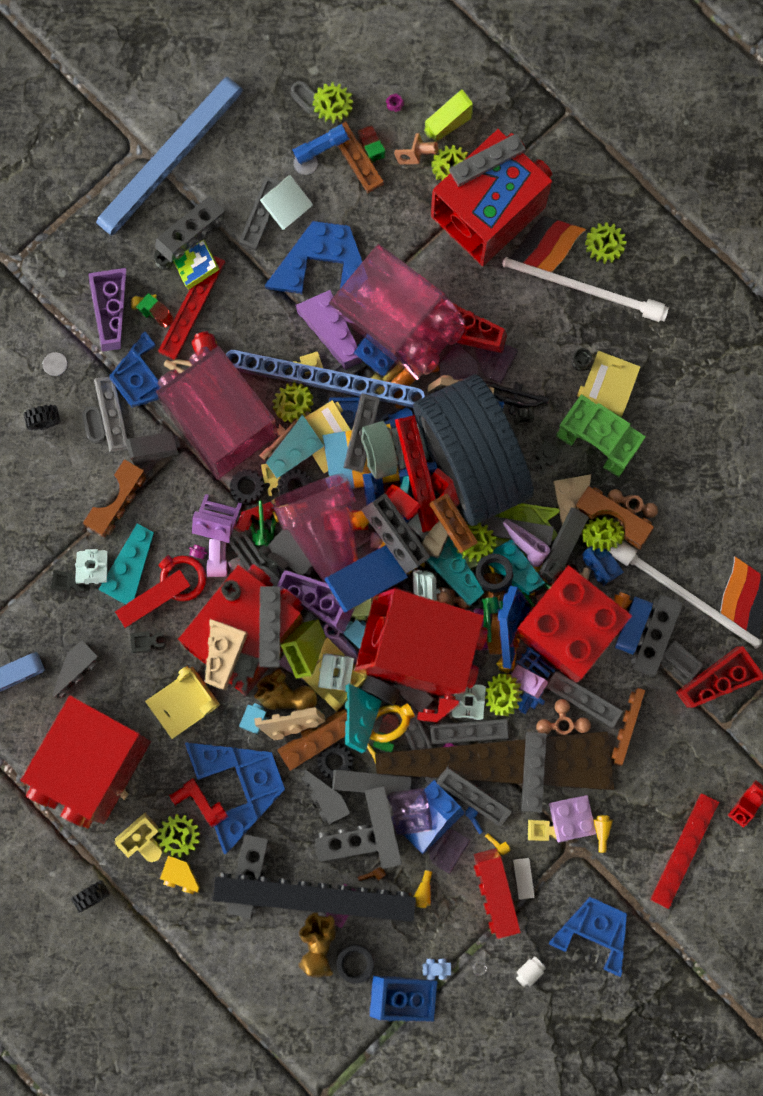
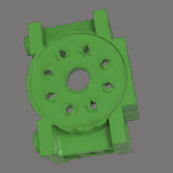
(603, 430)

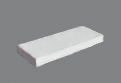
(523, 878)

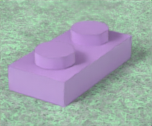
(529, 681)

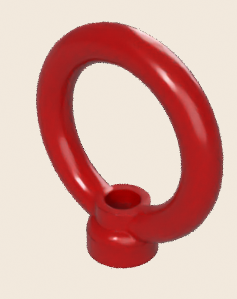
(169, 563)

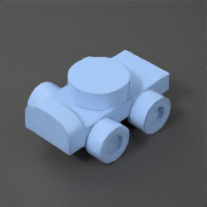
(441, 968)

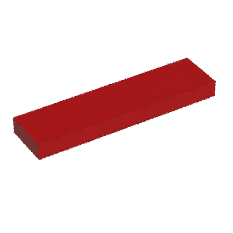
(152, 598)

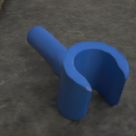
(471, 813)

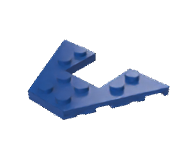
(318, 242)
(258, 779)

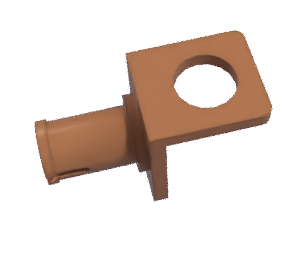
(417, 150)

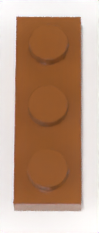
(453, 523)

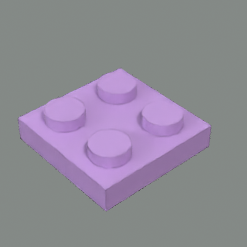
(572, 818)

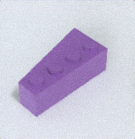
(108, 302)
(330, 328)
(316, 599)

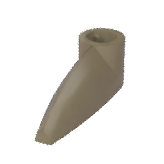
(436, 540)

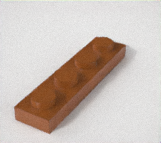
(360, 162)
(625, 734)

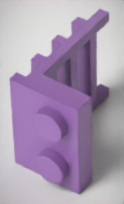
(215, 524)

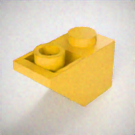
(179, 873)

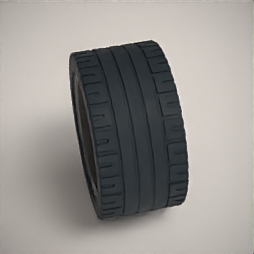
(475, 448)

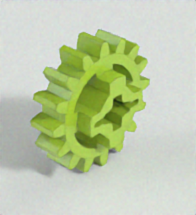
(342, 106)
(443, 164)
(612, 246)
(297, 394)
(603, 534)
(483, 547)
(503, 694)
(186, 831)

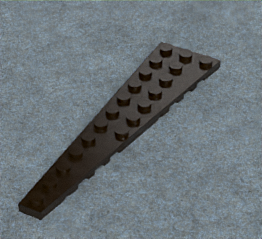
(569, 761)

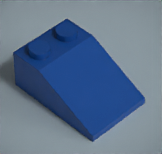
(443, 815)
(403, 999)

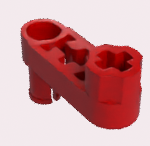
(213, 814)

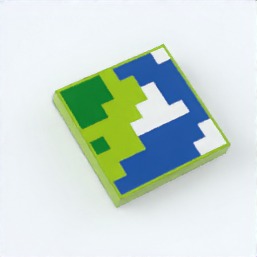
(196, 264)

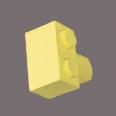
(140, 837)

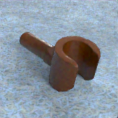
(378, 872)

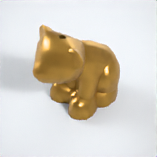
(276, 694)
(318, 934)

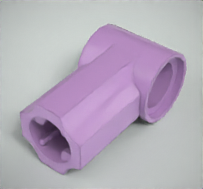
(217, 561)

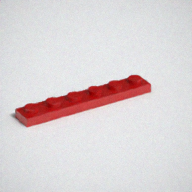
(188, 314)
(417, 470)
(684, 851)

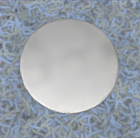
(307, 167)
(54, 364)

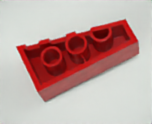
(481, 332)
(724, 676)
(497, 893)

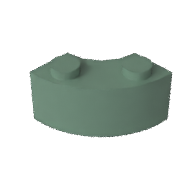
(379, 450)

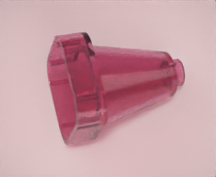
(321, 522)

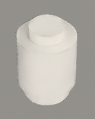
(530, 972)

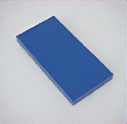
(365, 578)

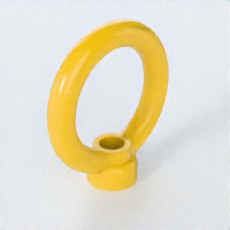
(405, 713)

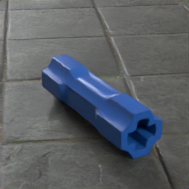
(333, 138)

